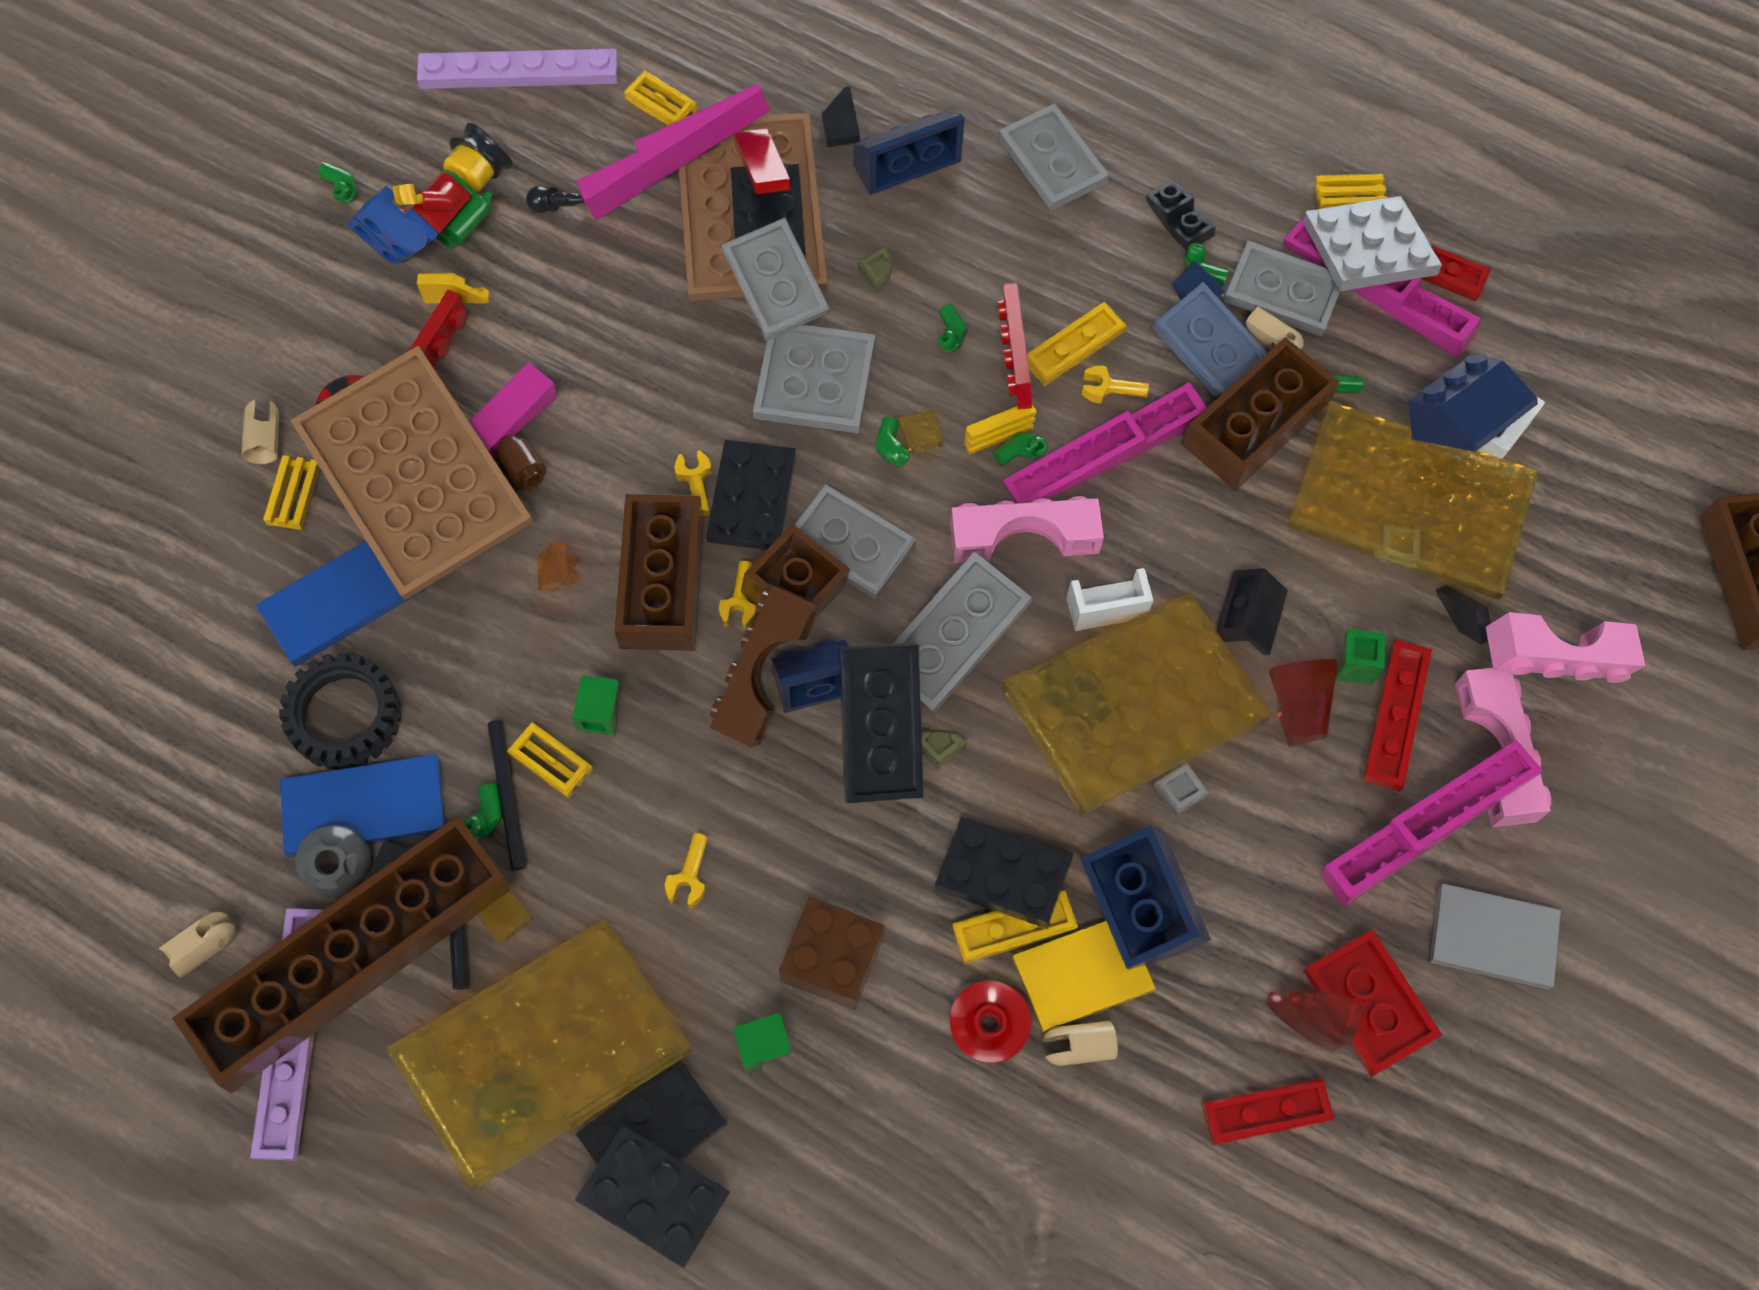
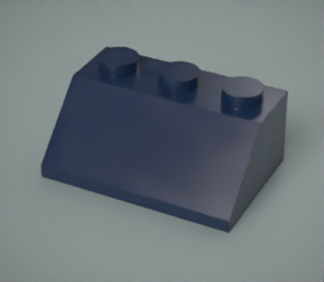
(909, 151)
(1470, 404)
(1145, 898)

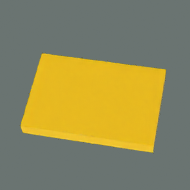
(1078, 977)

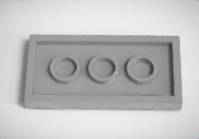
(962, 626)

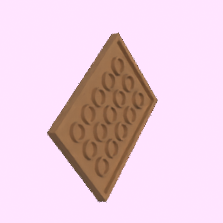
(709, 206)
(411, 472)

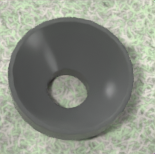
(353, 860)

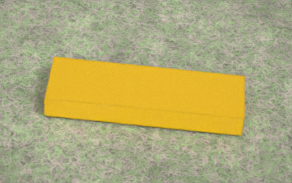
(1075, 343)
(999, 933)

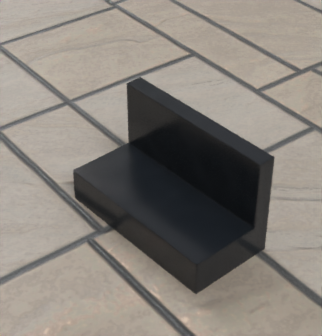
(1252, 609)

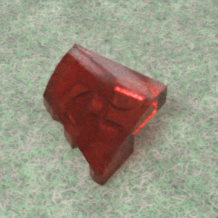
(1305, 698)
(1318, 1016)

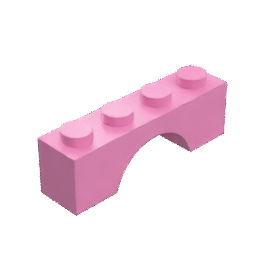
(1069, 524)
(1527, 645)
(1494, 702)

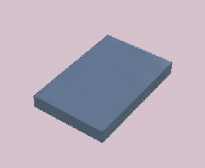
(1209, 340)

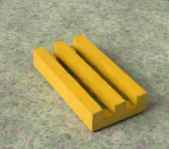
(655, 103)
(1348, 187)
(998, 428)
(279, 488)
(574, 779)

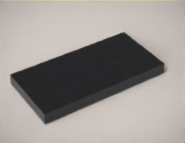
(881, 722)

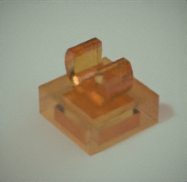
(552, 567)

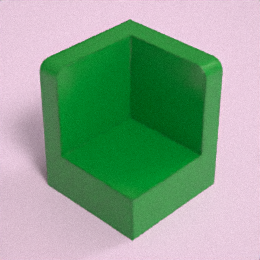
(1362, 656)
(596, 705)
(761, 1041)

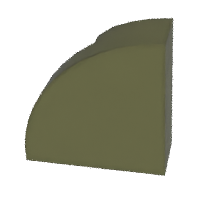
(876, 268)
(941, 747)

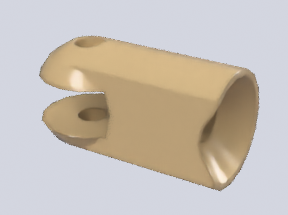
(1270, 330)
(260, 437)
(199, 943)
(1087, 1043)

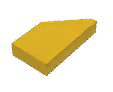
(434, 285)

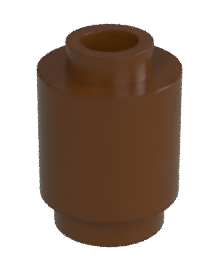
(520, 462)

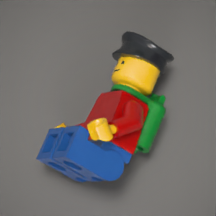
(443, 209)

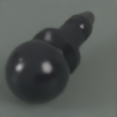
(543, 199)

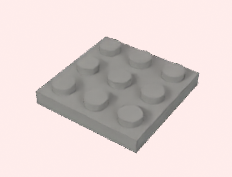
(1371, 243)
(815, 378)

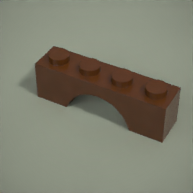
(743, 708)

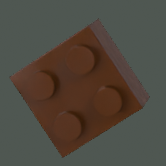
(799, 567)
(832, 953)

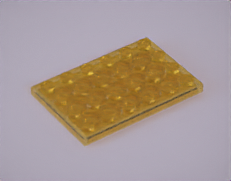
(1413, 501)
(1135, 702)
(538, 1053)

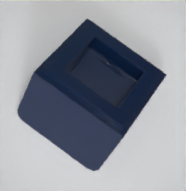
(1193, 277)

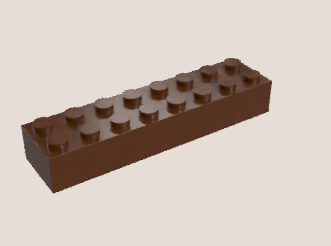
(340, 955)

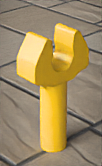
(1108, 385)
(695, 477)
(738, 601)
(688, 875)

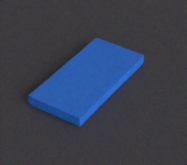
(330, 603)
(375, 800)

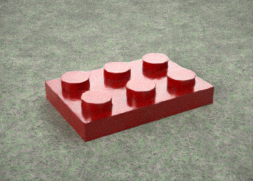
(1392, 1014)

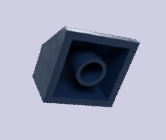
(808, 675)

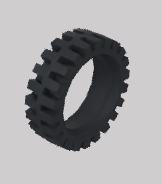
(316, 678)

